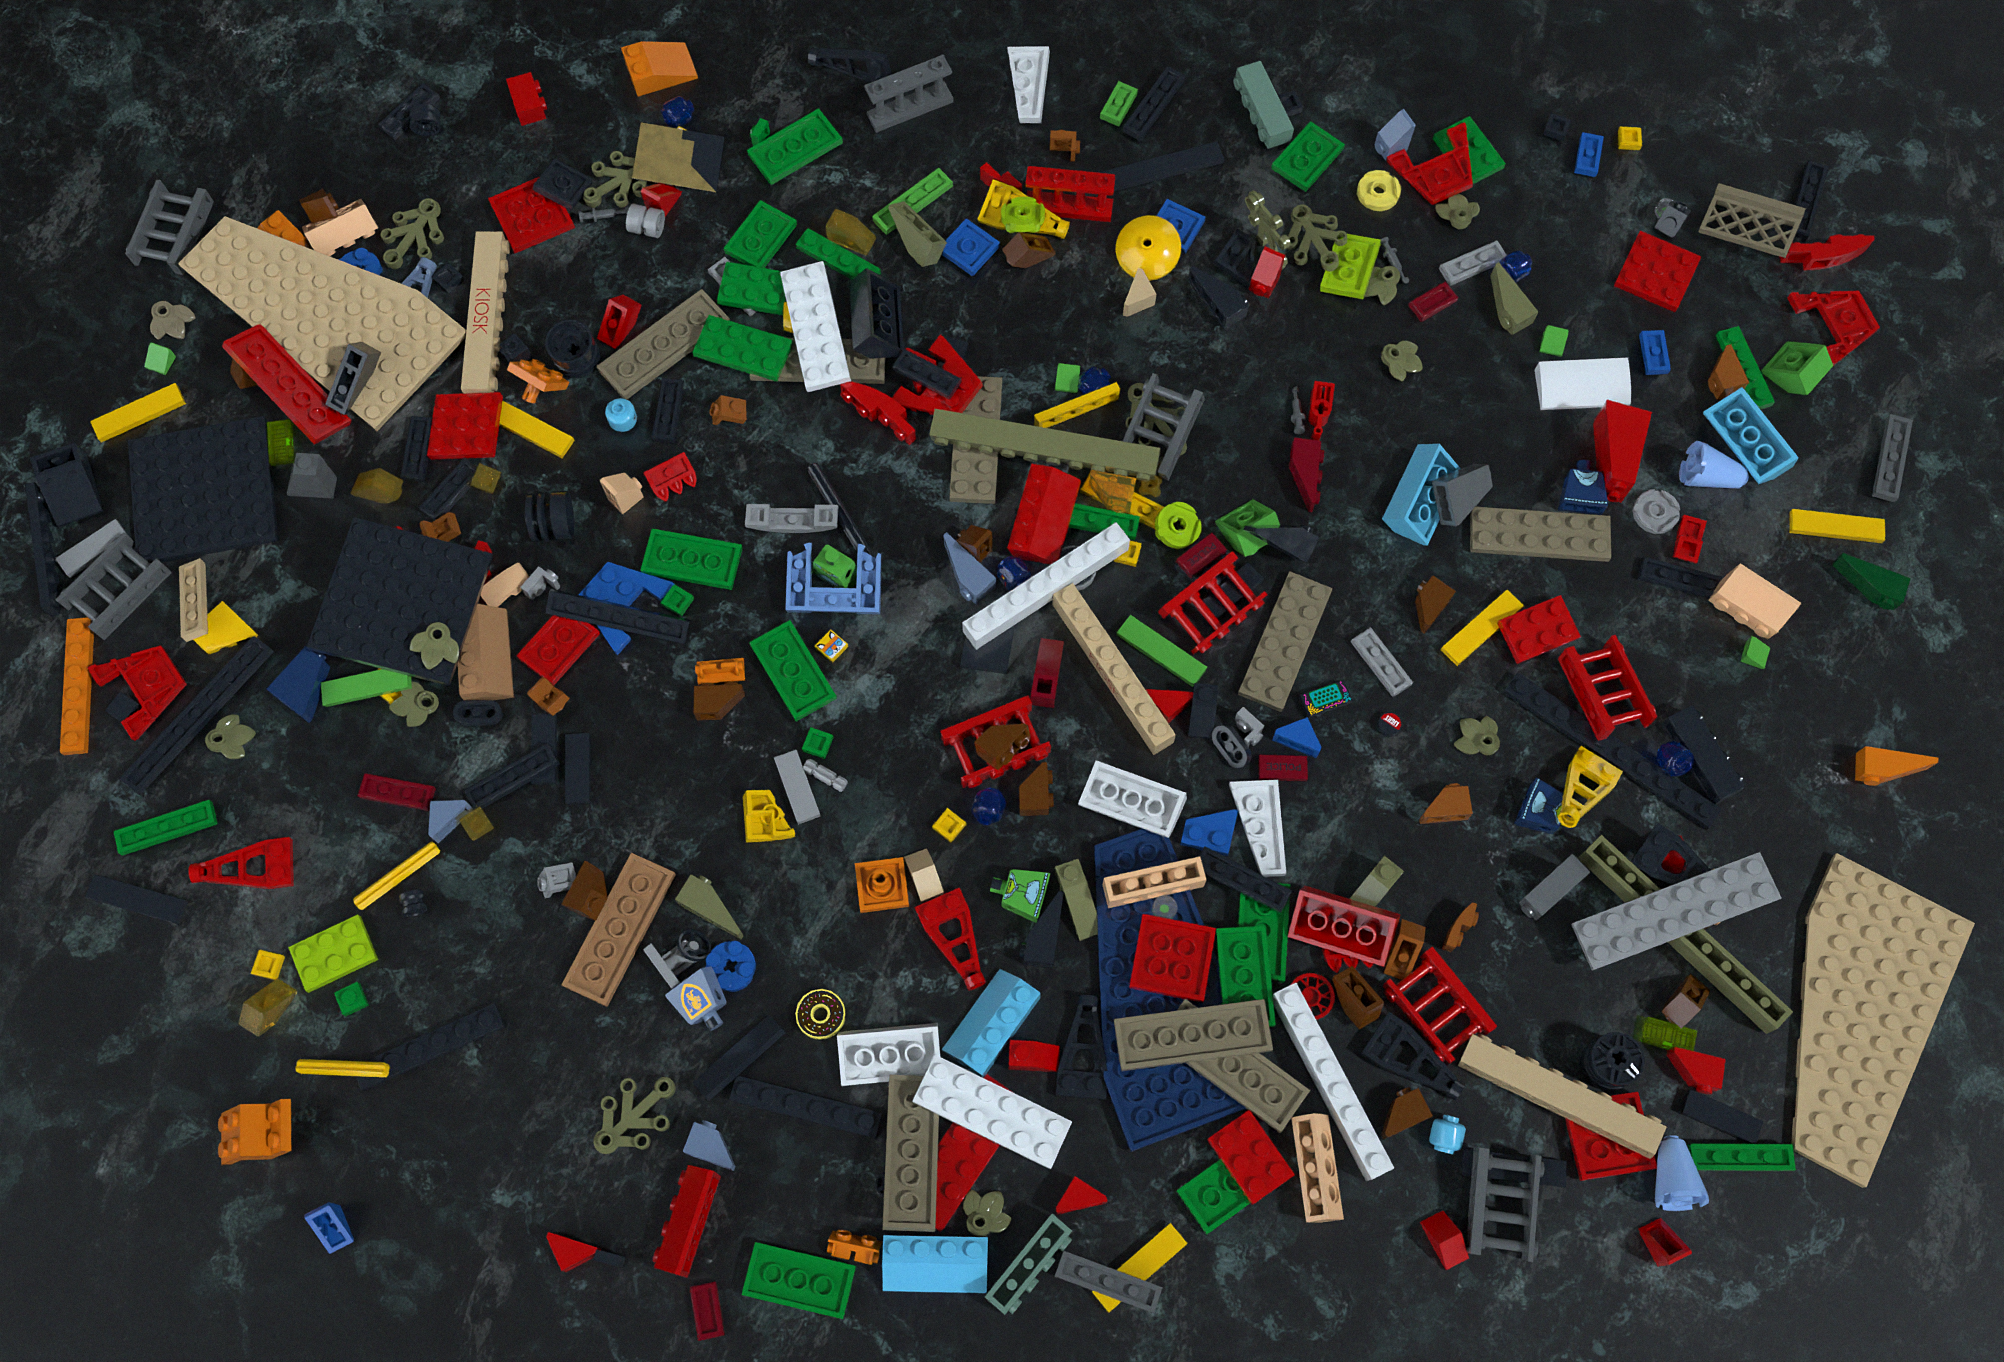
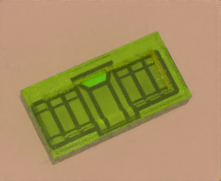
(280, 442)
(1668, 1035)

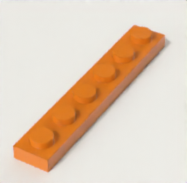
(77, 687)

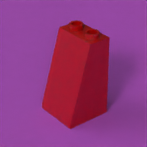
(1619, 446)

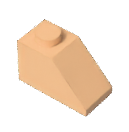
(622, 491)

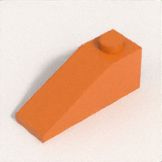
(1883, 765)

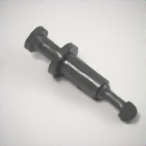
(600, 214)
(1390, 254)
(1297, 417)

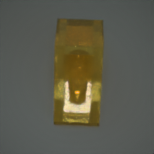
(849, 232)
(377, 486)
(1113, 490)
(266, 1007)

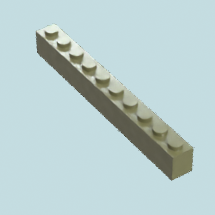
(1044, 444)
(1697, 947)

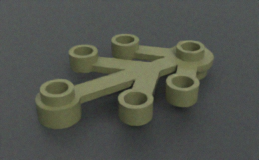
(622, 178)
(1267, 230)
(412, 231)
(1314, 235)
(1149, 420)
(631, 1117)

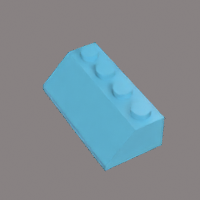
(1751, 436)
(1414, 505)
(991, 1022)
(935, 1264)

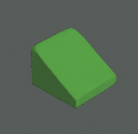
(1553, 340)
(159, 358)
(1067, 378)
(1755, 653)

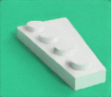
(1029, 76)
(1261, 818)

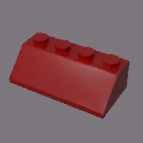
(1043, 514)
(1343, 925)
(687, 1220)

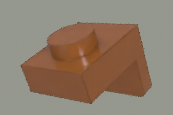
(1065, 141)
(728, 409)
(443, 528)
(547, 696)

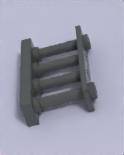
(911, 105)
(189, 233)
(1184, 423)
(128, 600)
(1479, 1214)

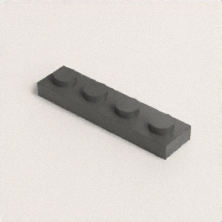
(1892, 458)
(1108, 1282)

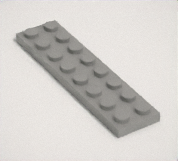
(1676, 911)

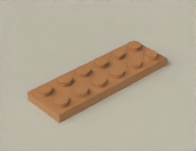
(618, 930)

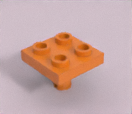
(537, 377)
(881, 885)

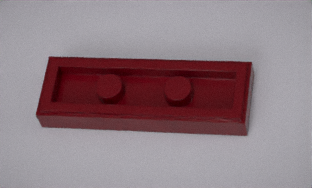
(396, 792)

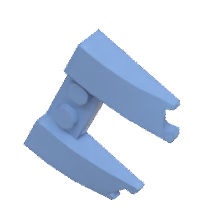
(806, 599)

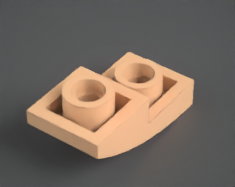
(504, 585)

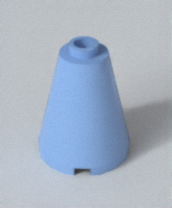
(1711, 468)
(1677, 1177)

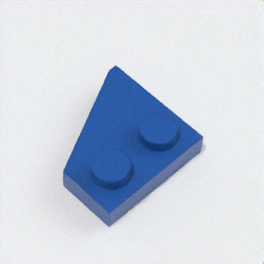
(1210, 831)

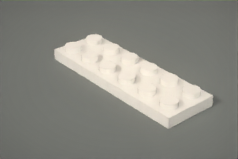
(815, 326)
(992, 1111)

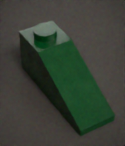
(1874, 582)

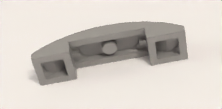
(791, 519)

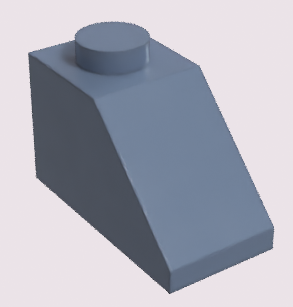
(1395, 135)
(708, 1145)

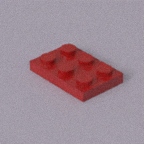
(1538, 629)
(557, 647)
(1250, 1157)

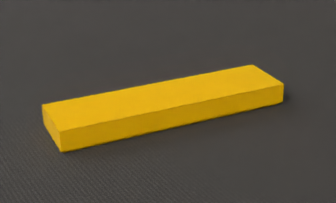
(1077, 406)
(138, 412)
(535, 430)
(1140, 505)
(1837, 526)
(1481, 628)
(1148, 1260)

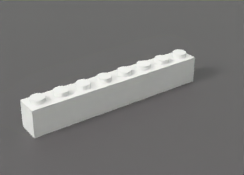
(1041, 587)
(1331, 1082)

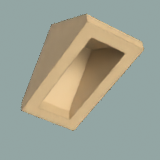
(1140, 294)
(924, 875)

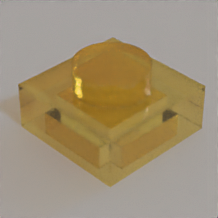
(485, 478)
(476, 823)

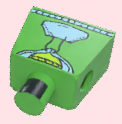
(833, 567)
(1023, 892)

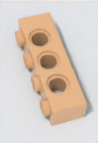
(1154, 882)
(1317, 1168)

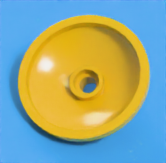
(1155, 259)

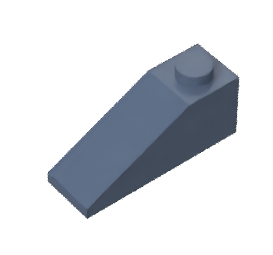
(971, 576)

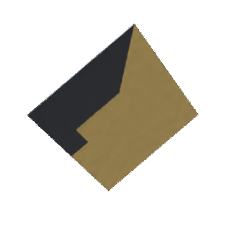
(678, 157)

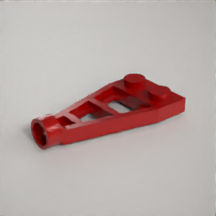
(278, 862)
(944, 909)

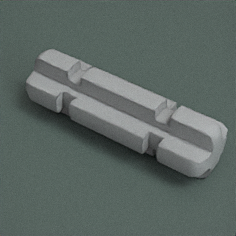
(825, 775)

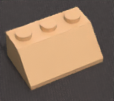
(342, 230)
(1754, 601)

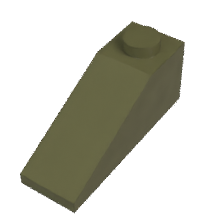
(919, 238)
(1512, 305)
(1377, 882)
(1077, 898)
(703, 901)

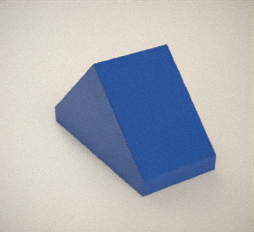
(1299, 737)
(330, 1226)

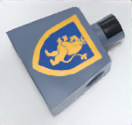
(699, 998)

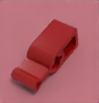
(1320, 405)

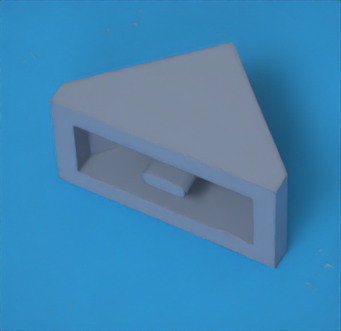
(445, 817)

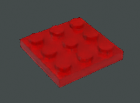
(529, 216)
(1657, 271)
(465, 425)
(1172, 958)
(1602, 1157)

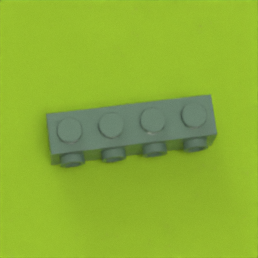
(1263, 105)
(1027, 1265)

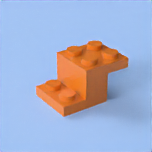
(255, 1131)

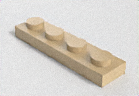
(193, 600)

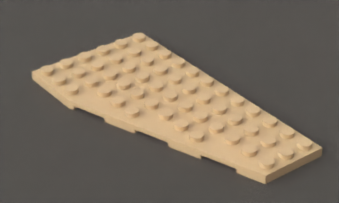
(323, 305)
(1868, 1004)

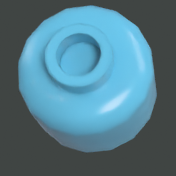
(621, 414)
(1447, 1134)

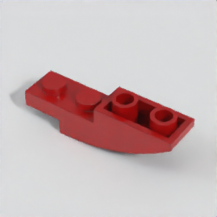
(1835, 251)
(875, 404)

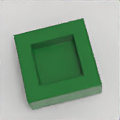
(760, 131)
(677, 600)
(817, 743)
(351, 999)

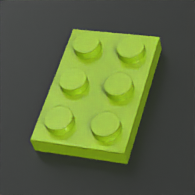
(1354, 267)
(333, 953)

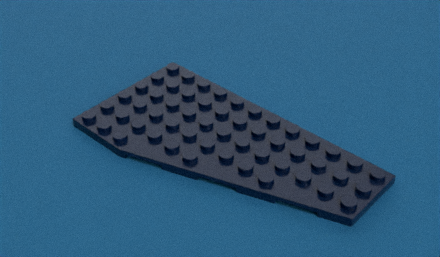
(1158, 1099)

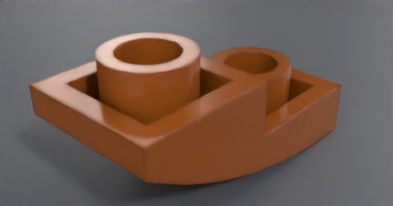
(1463, 922)

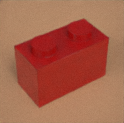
(526, 98)

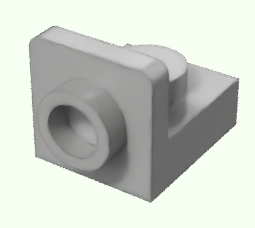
(537, 582)
(1248, 723)
(556, 879)

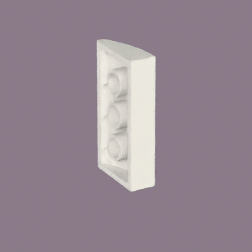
(1583, 383)
(1132, 799)
(876, 1053)

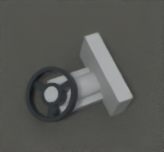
(680, 957)

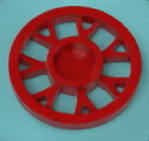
(1313, 995)

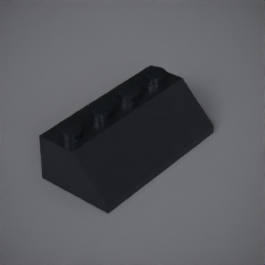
(876, 316)

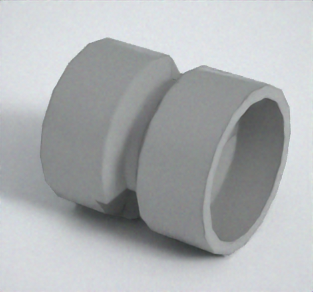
(644, 220)

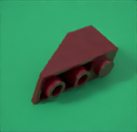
(1305, 470)
(1046, 673)

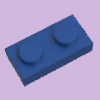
(1588, 154)
(1654, 352)

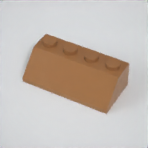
(486, 657)

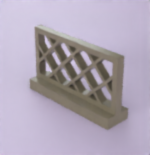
(1756, 207)

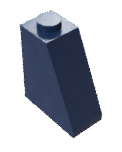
(301, 682)

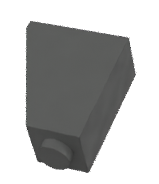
(311, 477)
(1460, 492)
(1553, 887)

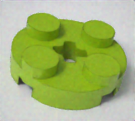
(1015, 222)
(1188, 520)

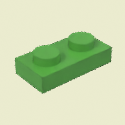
(1118, 103)

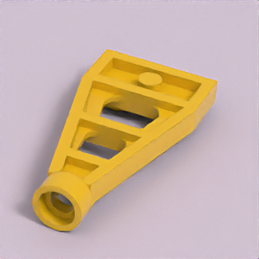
(1002, 193)
(1595, 769)

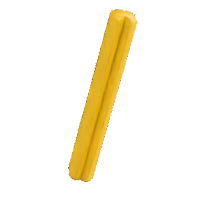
(396, 875)
(343, 1068)

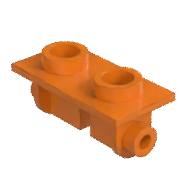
(720, 671)
(843, 1242)

